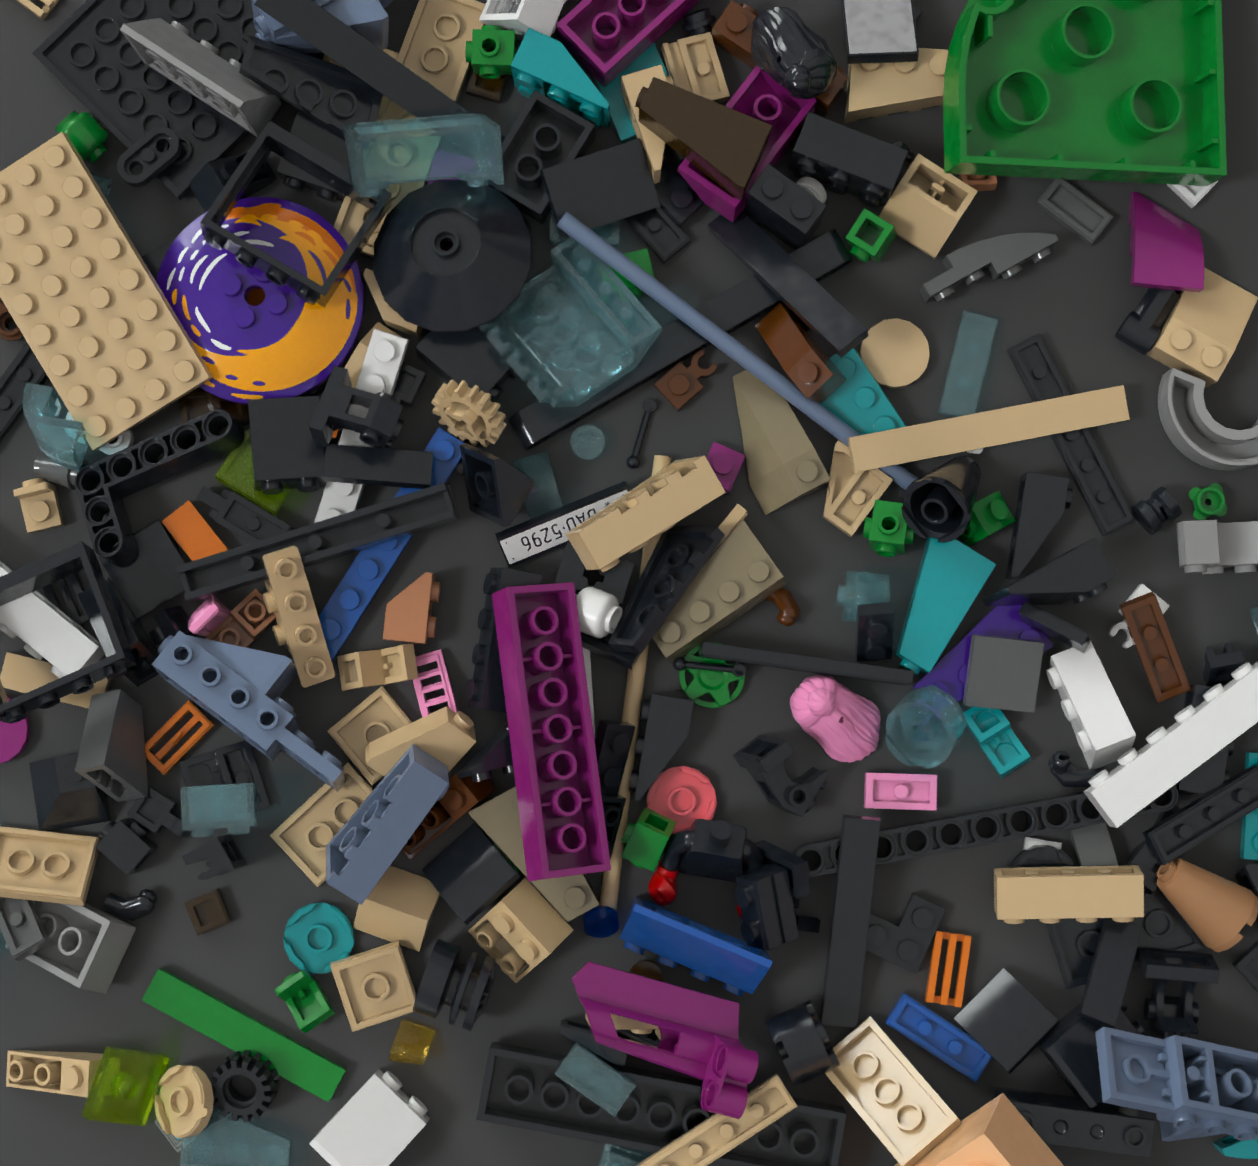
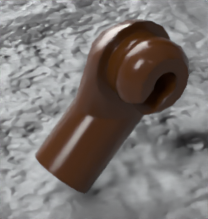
(786, 604)

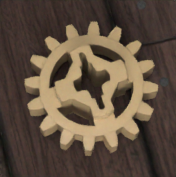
(469, 413)

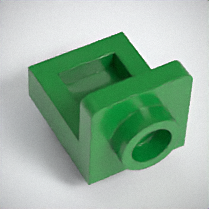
(987, 517)
(305, 1000)

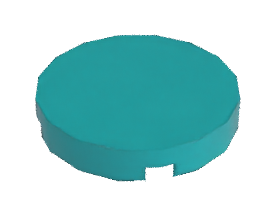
(318, 937)

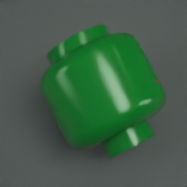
(85, 135)

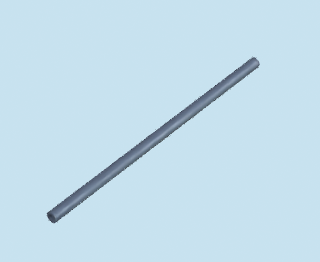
(719, 338)

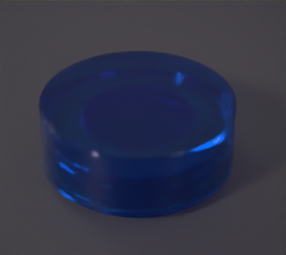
(601, 922)

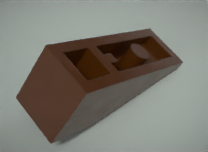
(799, 354)

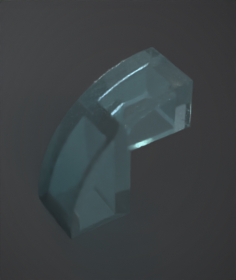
(58, 438)

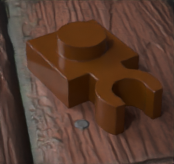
(682, 383)

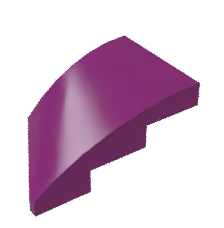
(1163, 248)

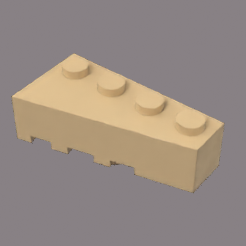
(895, 86)
(645, 512)

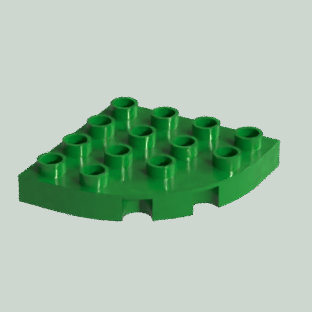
(1087, 91)

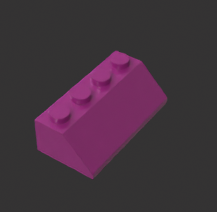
(767, 102)

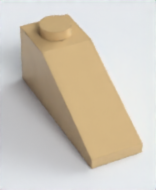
(630, 88)

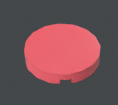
(682, 796)

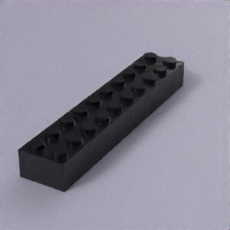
(527, 1094)

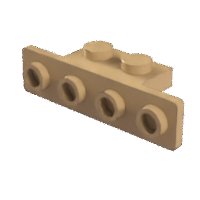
(296, 616)

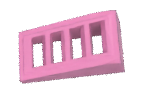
(208, 616)
(449, 696)

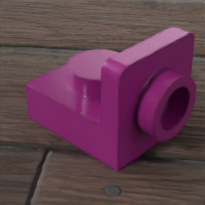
(725, 464)

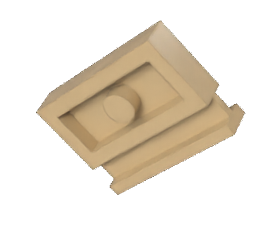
(696, 66)

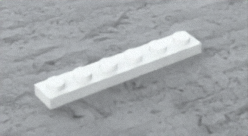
(377, 375)

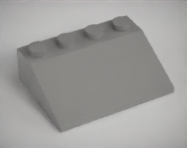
(202, 72)

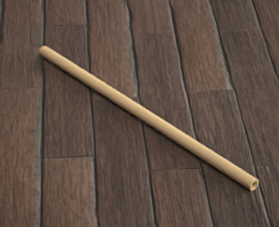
(631, 714)

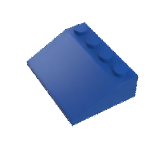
(694, 946)

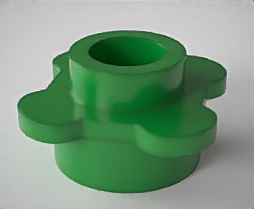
(1215, 495)

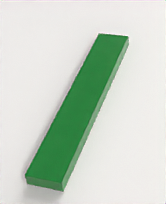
(243, 1032)

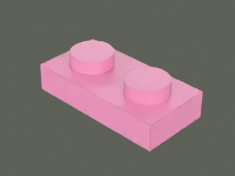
(900, 791)

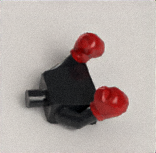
(704, 850)

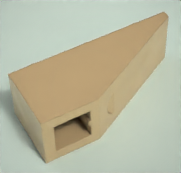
(52, 1071)

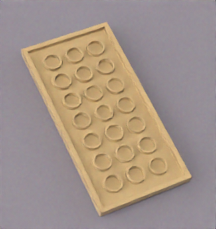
(88, 297)

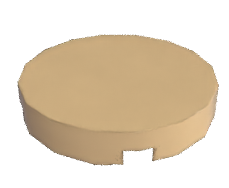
(895, 353)
(184, 1101)

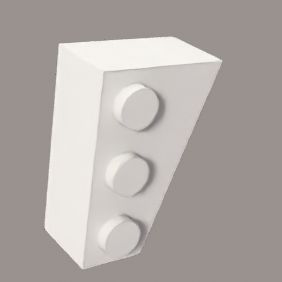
(1091, 706)

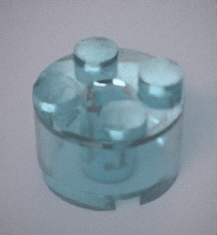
(923, 709)

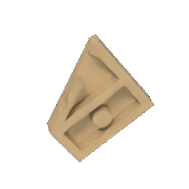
(851, 494)

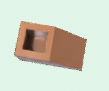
(410, 612)

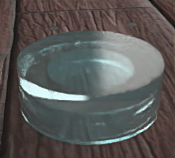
(587, 442)

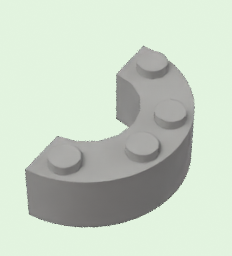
(1196, 432)
(1213, 545)

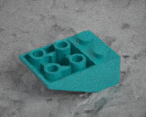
(551, 70)

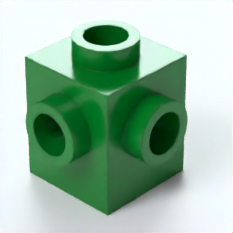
(491, 51)
(888, 529)

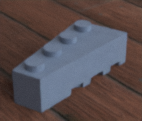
(384, 823)

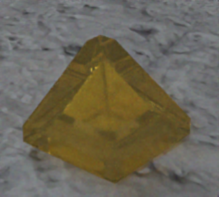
(411, 1043)

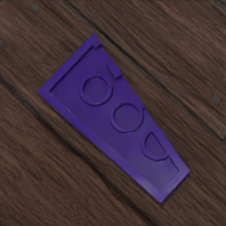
(951, 669)

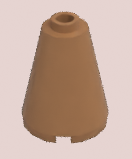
(1208, 903)

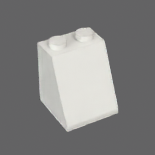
(372, 1125)

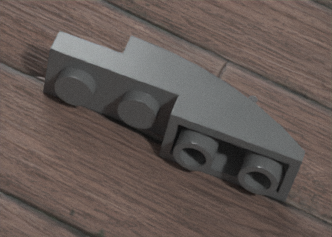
(997, 255)

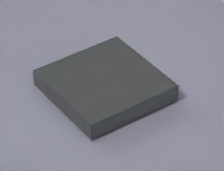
(1003, 673)

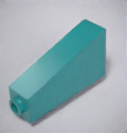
(941, 596)

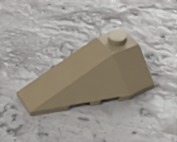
(777, 450)

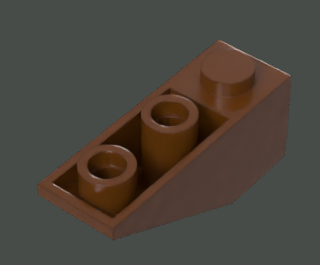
(457, 801)

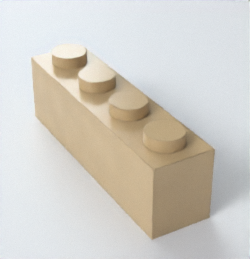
(1068, 893)

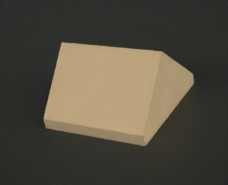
(399, 908)

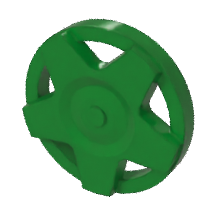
(709, 682)

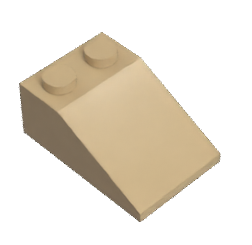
(1204, 328)

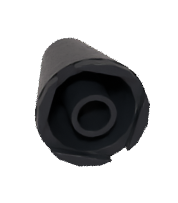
(942, 500)

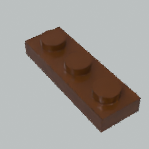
(1154, 647)

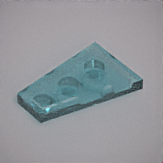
(235, 1144)

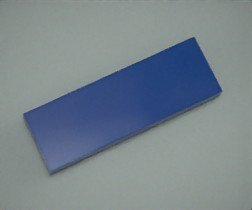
(938, 1037)

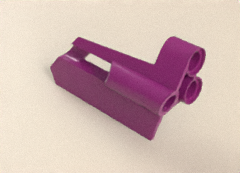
(695, 1031)

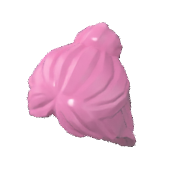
(836, 718)

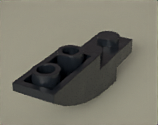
(612, 750)

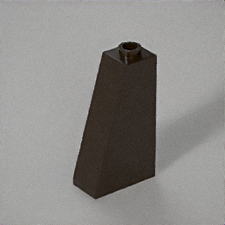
(705, 133)

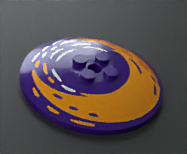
(283, 342)

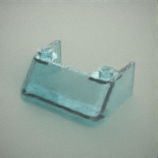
(424, 151)

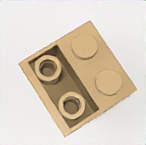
(927, 205)
(520, 930)

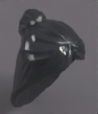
(792, 53)

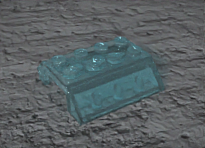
(573, 328)

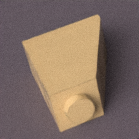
(440, 734)

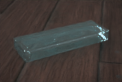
(967, 365)

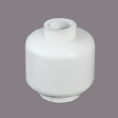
(597, 612)

